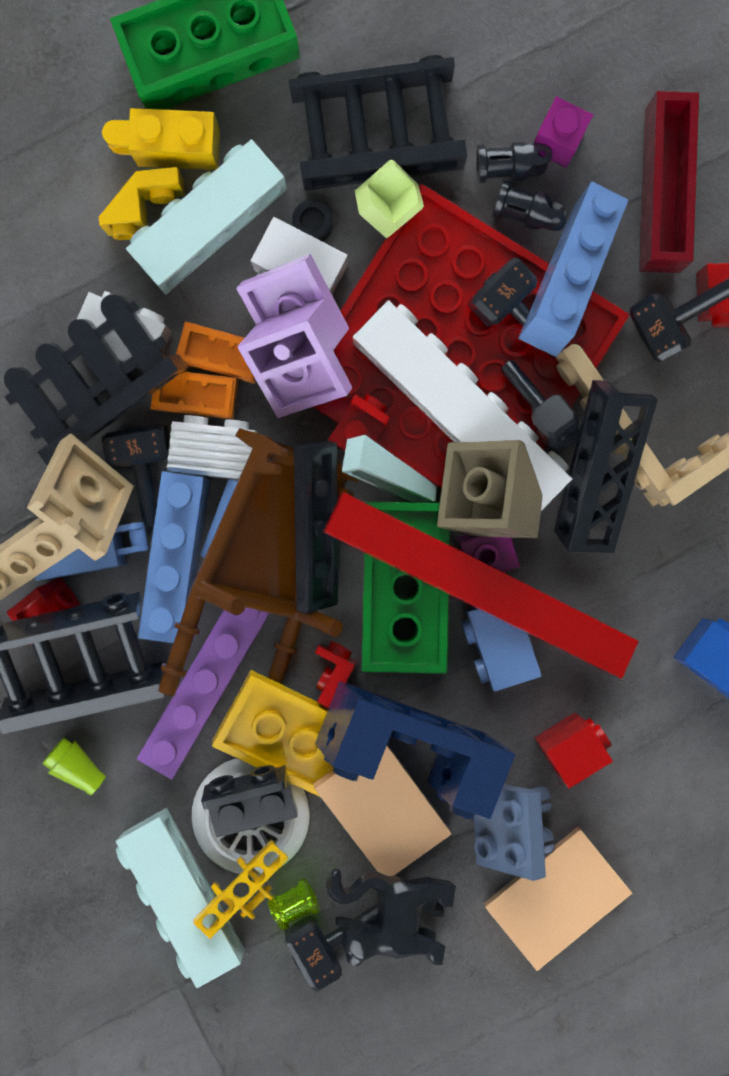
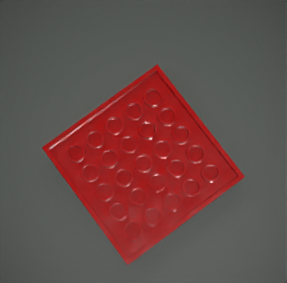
(434, 271)

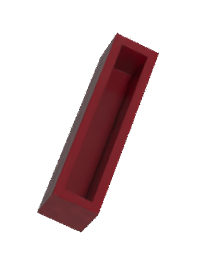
(669, 182)

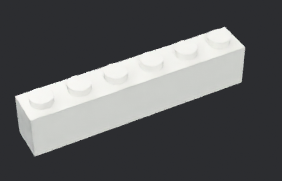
(449, 391)

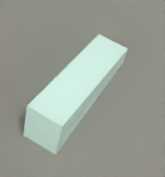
(380, 468)

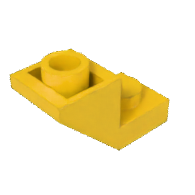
(128, 208)

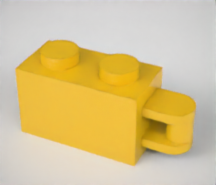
(166, 138)

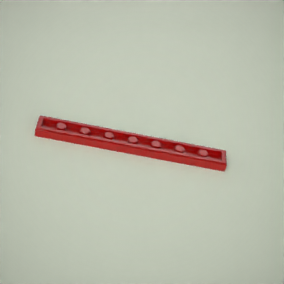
(480, 585)

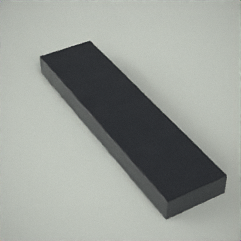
(314, 502)

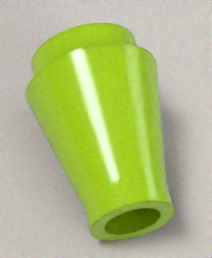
(73, 766)

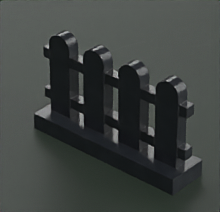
(113, 376)

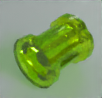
(293, 904)

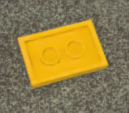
(275, 728)

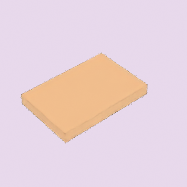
(385, 815)
(558, 909)

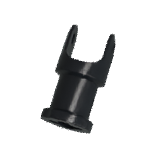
(511, 161)
(533, 209)

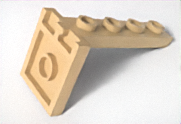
(661, 484)
(76, 508)

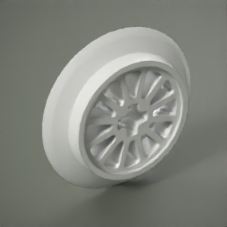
(226, 854)

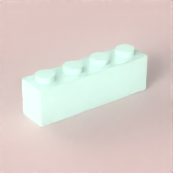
(207, 216)
(177, 893)

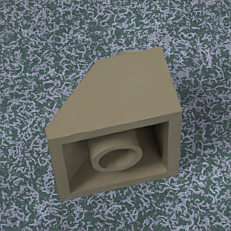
(490, 490)

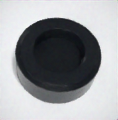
(313, 219)

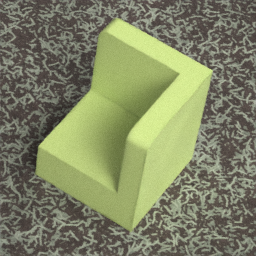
(388, 198)

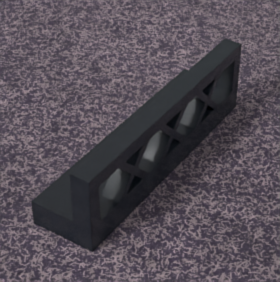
(590, 461)

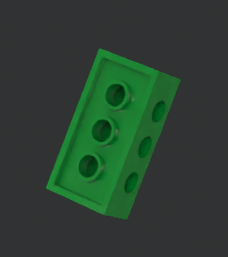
(200, 64)
(382, 607)

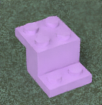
(294, 337)

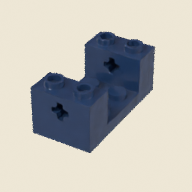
(468, 761)

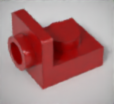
(361, 418)
(44, 599)
(330, 678)

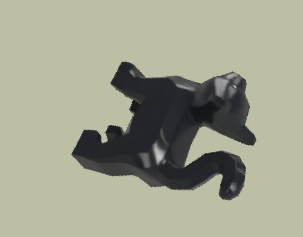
(398, 916)

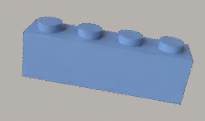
(573, 269)
(173, 553)

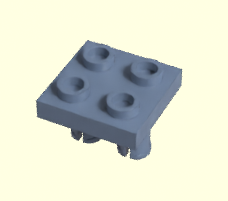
(515, 833)

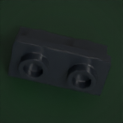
(249, 800)

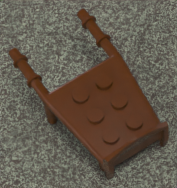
(253, 558)

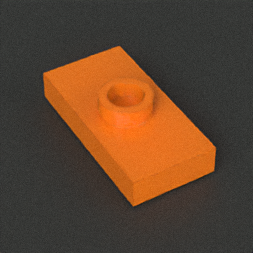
(213, 352)
(198, 396)

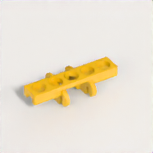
(235, 902)

